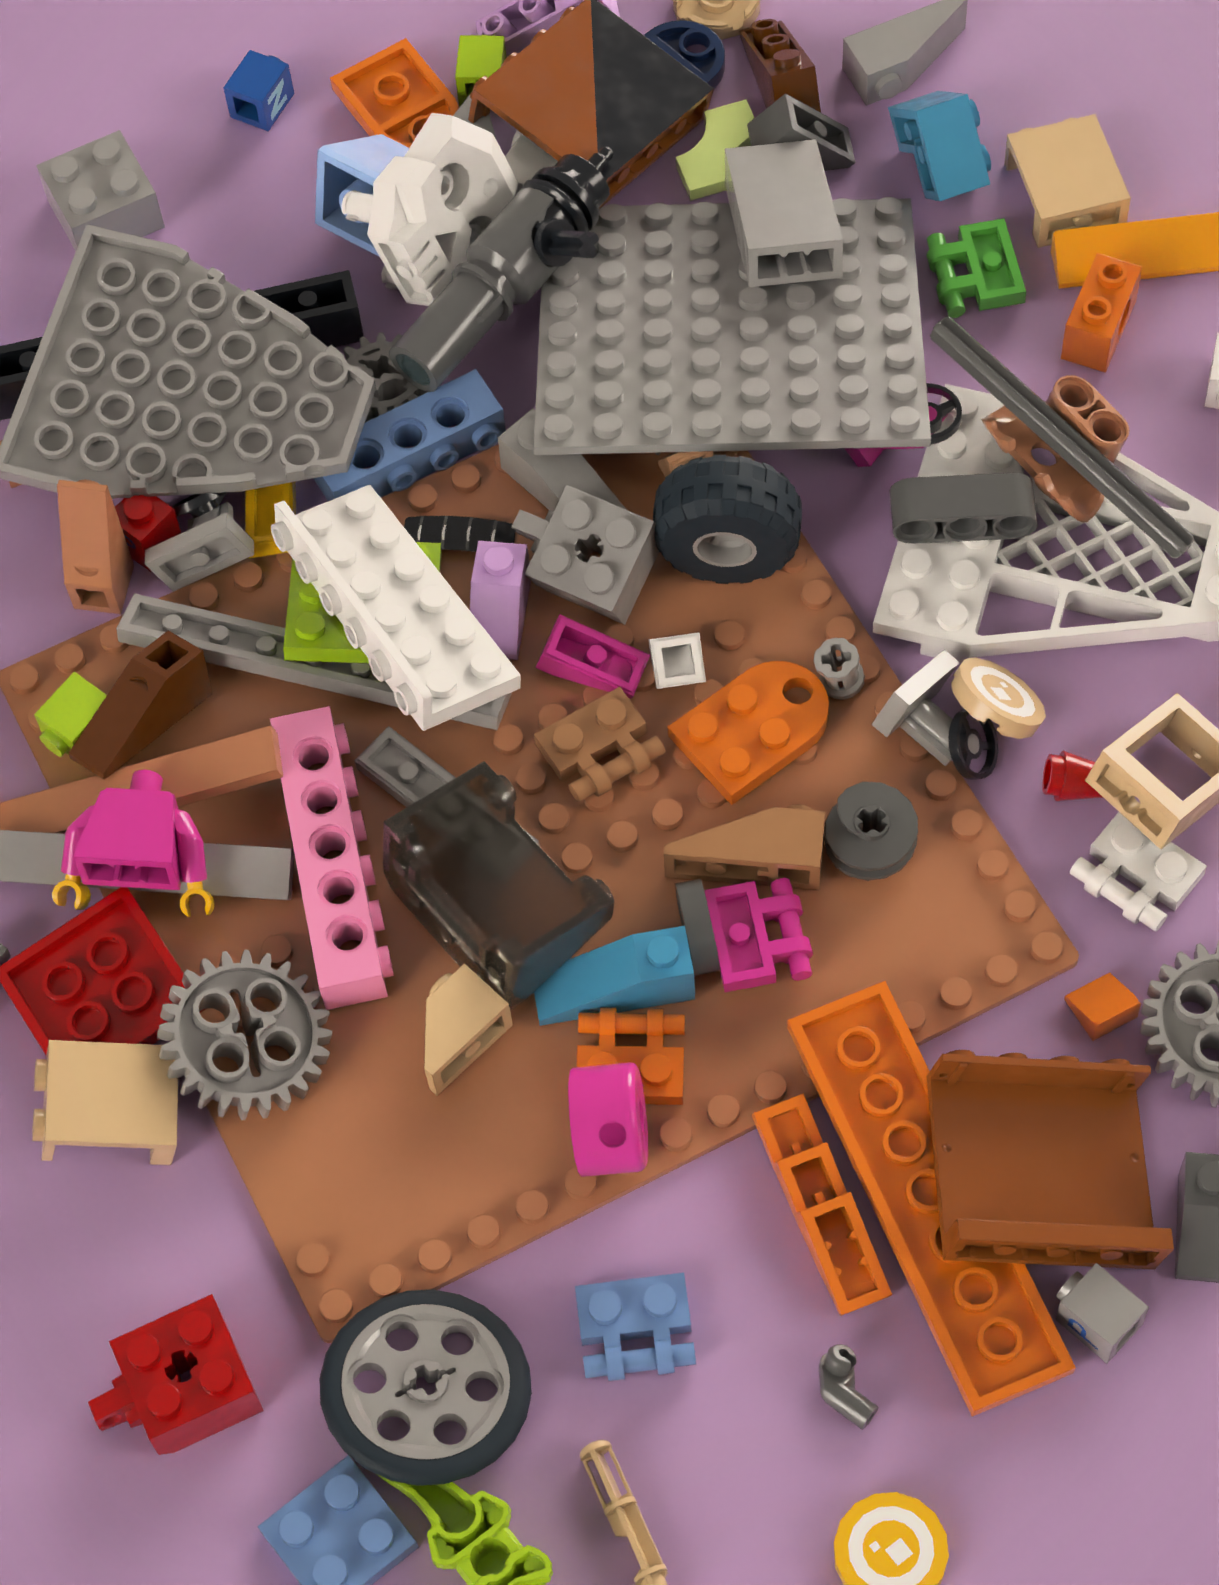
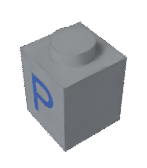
(1100, 1311)

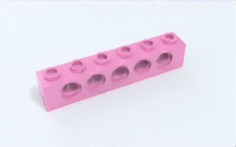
(342, 975)

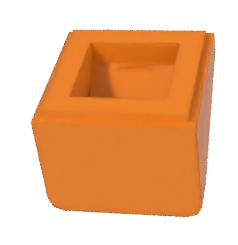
(1103, 1005)

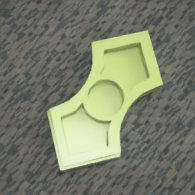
(704, 165)

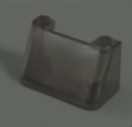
(489, 885)

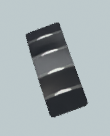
(458, 531)

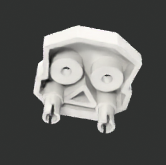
(433, 205)

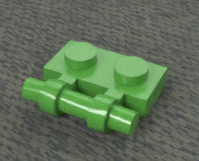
(990, 263)

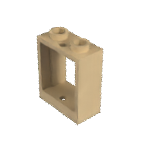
(1121, 777)

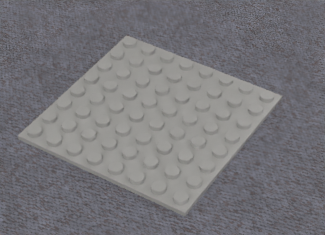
(678, 354)

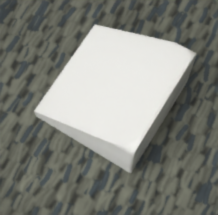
(677, 660)

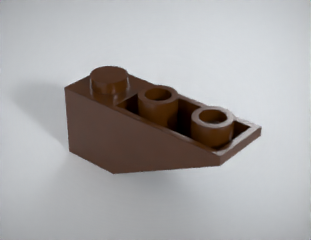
(779, 63)
(145, 702)

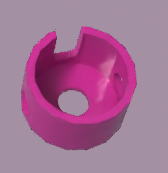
(608, 1119)

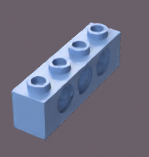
(425, 425)

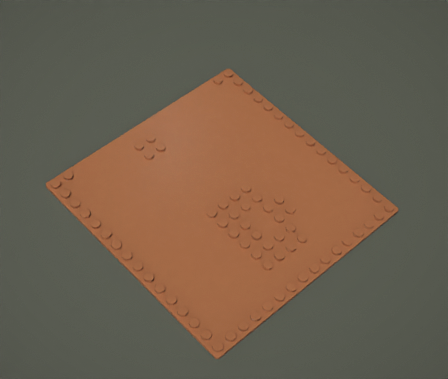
(408, 1190)

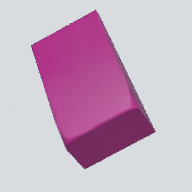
(591, 658)

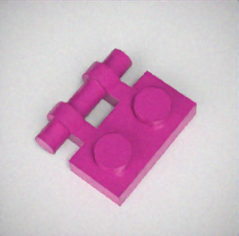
(742, 939)

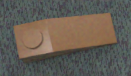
(755, 849)

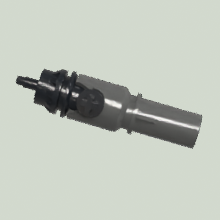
(507, 266)

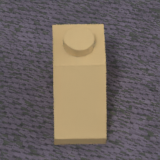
(461, 1024)

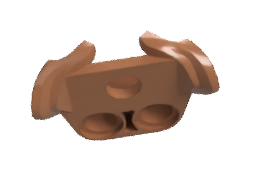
(1090, 416)

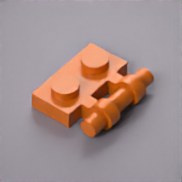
(658, 1065)

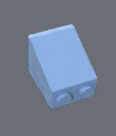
(347, 168)

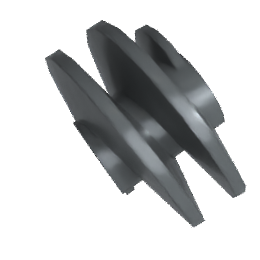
(871, 831)

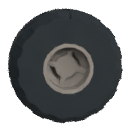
(727, 519)

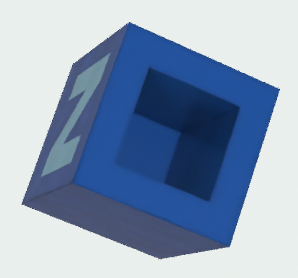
(259, 90)

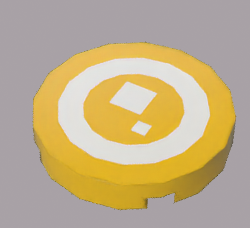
(890, 1543)

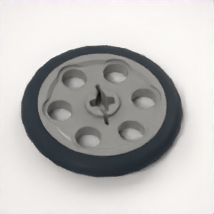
(419, 1455)

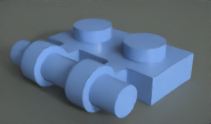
(635, 1311)

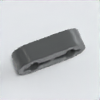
(698, 926)

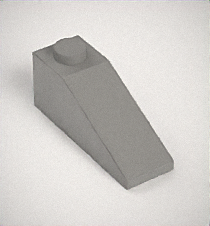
(898, 51)
(547, 474)

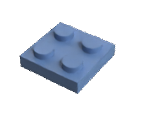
(338, 1531)

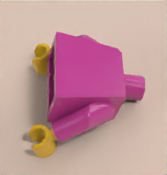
(134, 842)

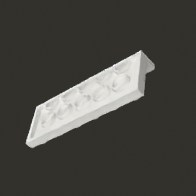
(395, 606)

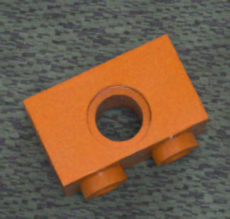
(1101, 312)

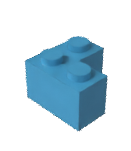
(944, 142)

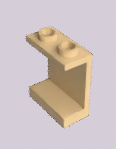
(1068, 176)
(106, 1098)

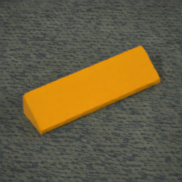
(1157, 245)

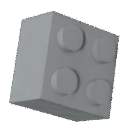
(101, 188)

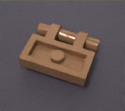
(592, 734)

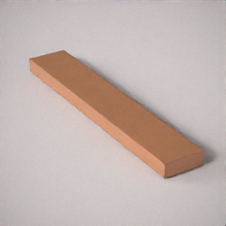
(187, 774)

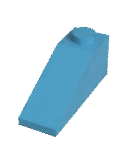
(622, 975)

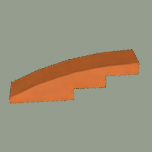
(821, 1205)

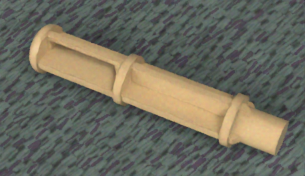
(625, 1515)

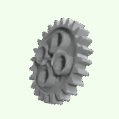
(1177, 1031)
(198, 1042)

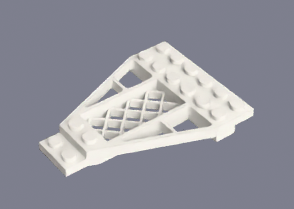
(941, 588)

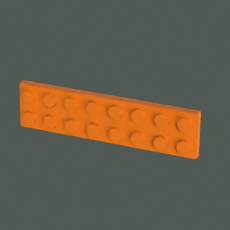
(877, 1097)

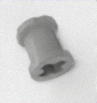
(851, 673)

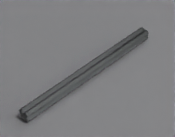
(1062, 437)

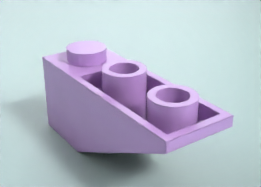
(525, 18)

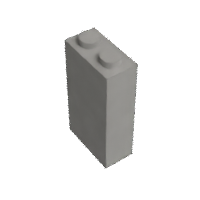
(783, 213)

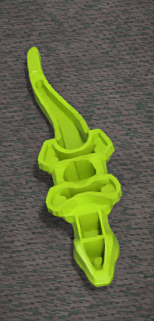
(474, 1536)

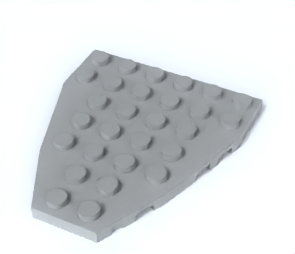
(177, 382)

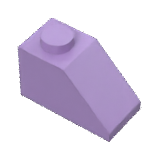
(501, 592)

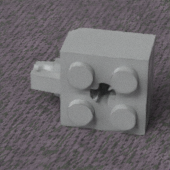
(569, 537)

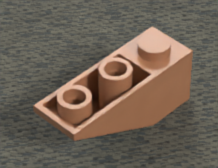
(93, 547)

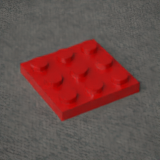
(95, 977)

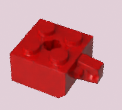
(151, 1384)

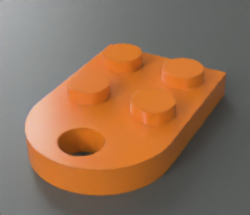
(393, 93)
(751, 728)

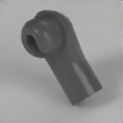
(838, 1386)

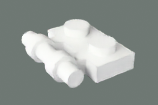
(1160, 873)

